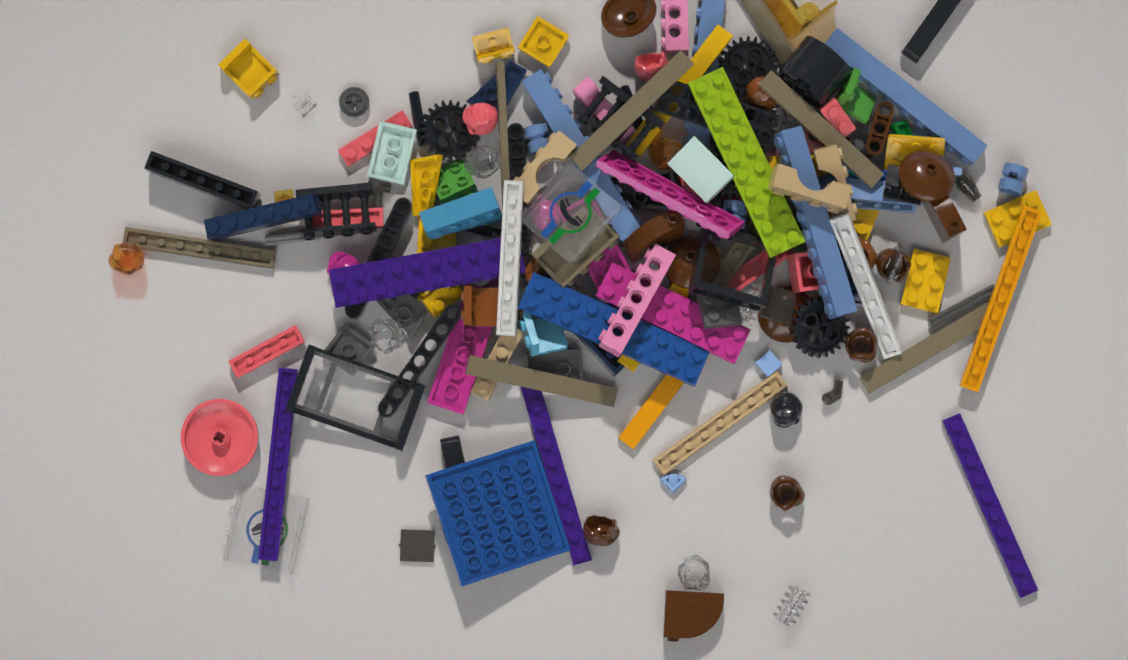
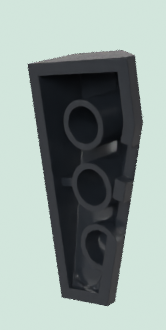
(641, 200)

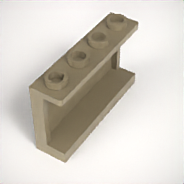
(558, 267)

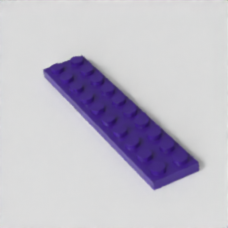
(417, 273)

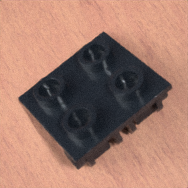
(893, 188)

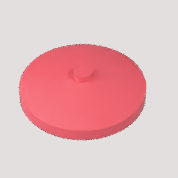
(219, 437)

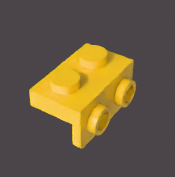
(493, 45)
(439, 299)

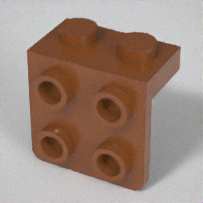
(479, 306)

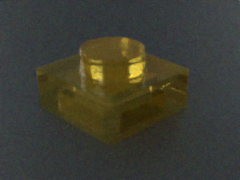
(283, 195)

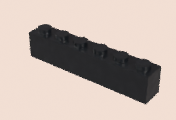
(202, 181)

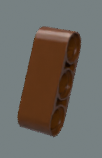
(873, 136)

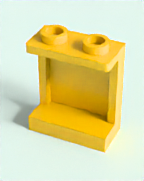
(249, 69)

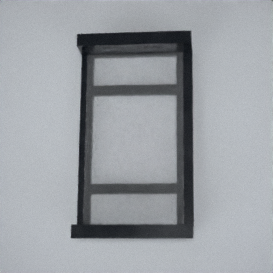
(348, 397)

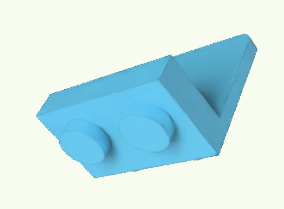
(541, 335)

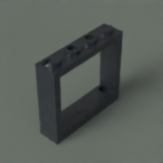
(725, 294)

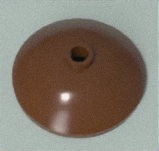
(628, 17)
(921, 181)
(681, 267)
(780, 331)

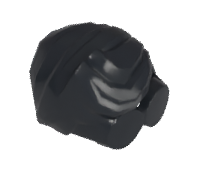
(786, 409)

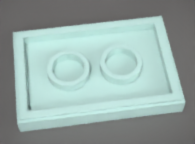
(391, 153)
(700, 169)

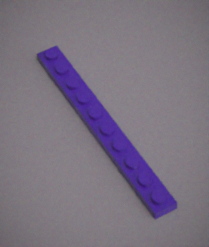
(277, 467)
(556, 475)
(990, 505)

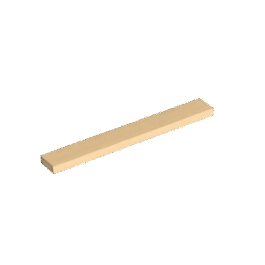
(720, 423)

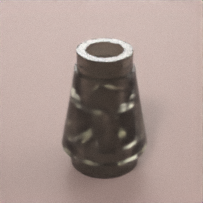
(968, 187)

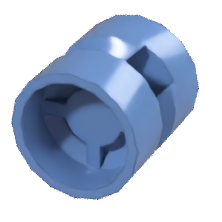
(538, 137)
(1010, 185)
(735, 208)

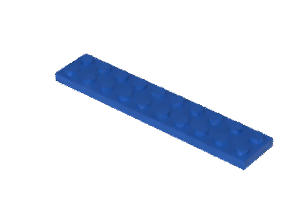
(589, 317)

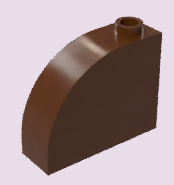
(945, 218)
(660, 230)
(690, 613)

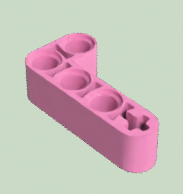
(586, 93)

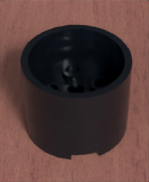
(814, 71)

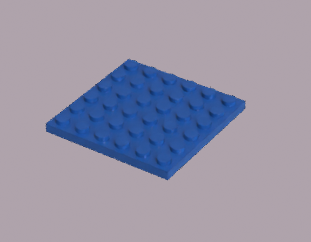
(497, 513)

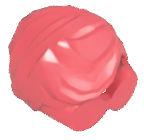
(649, 64)
(480, 118)

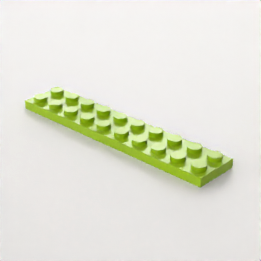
(745, 161)

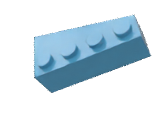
(462, 214)

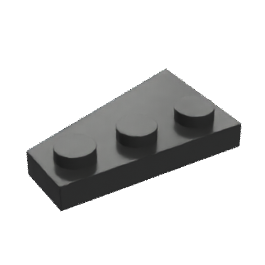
(406, 312)
(562, 363)

